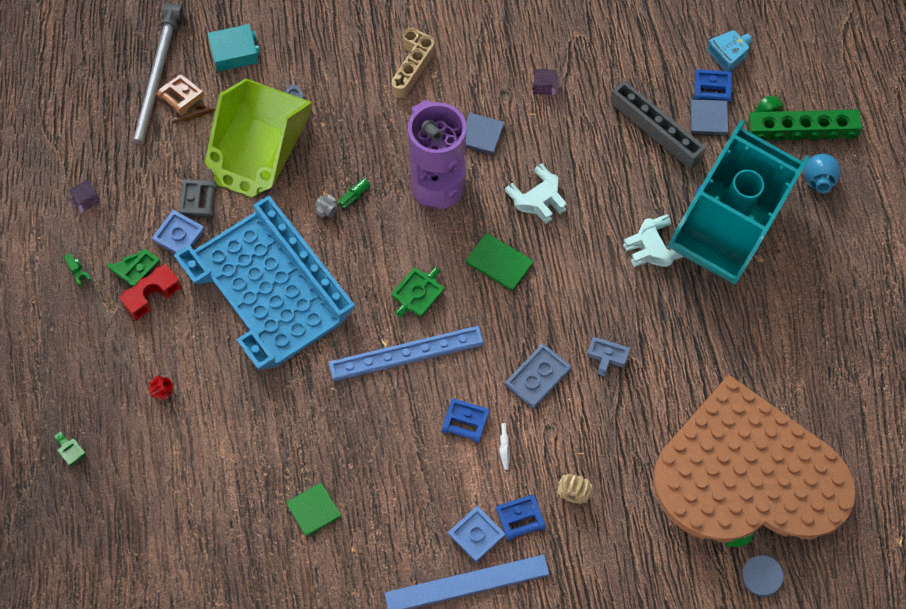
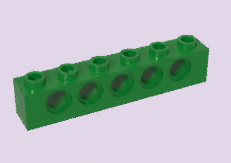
(812, 120)

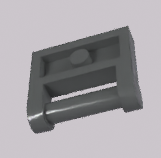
(191, 198)

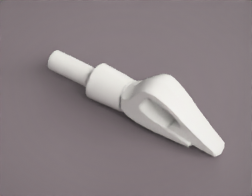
(504, 447)

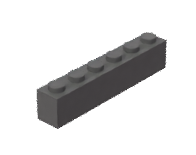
(657, 124)

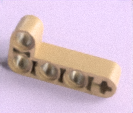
(419, 52)

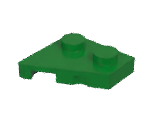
(135, 267)

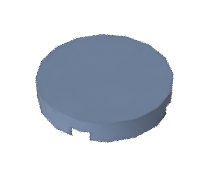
(762, 575)

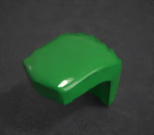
(769, 104)

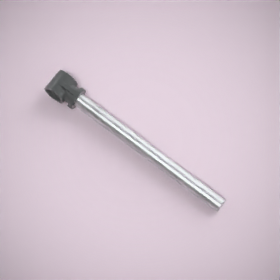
(170, 16)

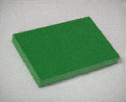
(499, 262)

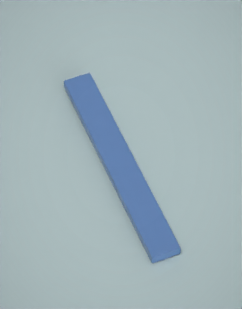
(406, 353)
(467, 583)

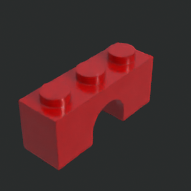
(161, 281)

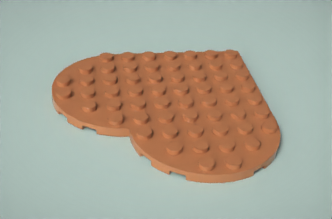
(748, 468)

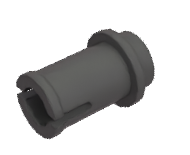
(429, 128)

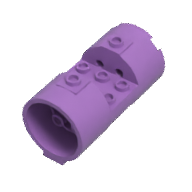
(440, 166)

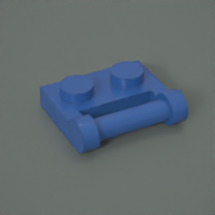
(712, 80)
(466, 414)
(518, 511)

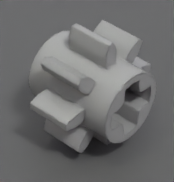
(326, 206)

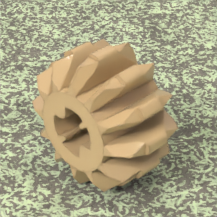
(574, 488)

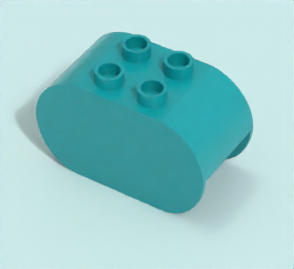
(736, 205)

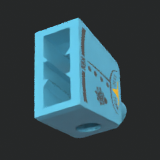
(729, 49)

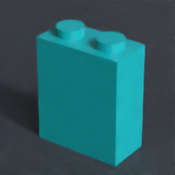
(234, 47)

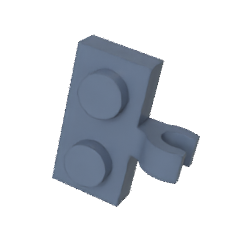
(608, 353)

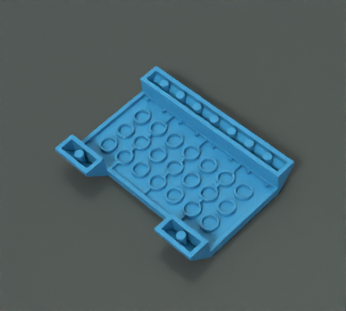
(270, 284)

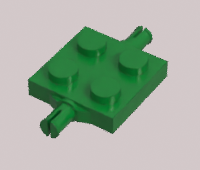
(417, 292)

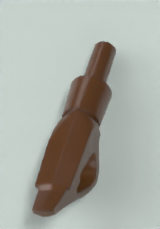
(194, 113)

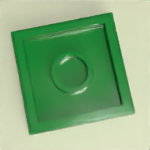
(313, 509)

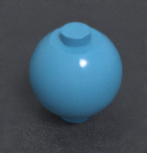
(822, 172)

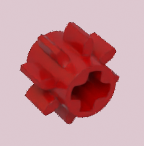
(160, 387)

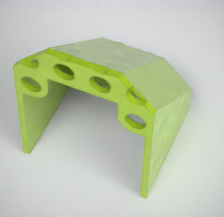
(253, 135)

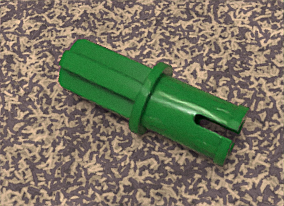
(353, 193)

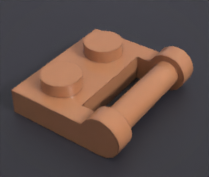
(184, 90)

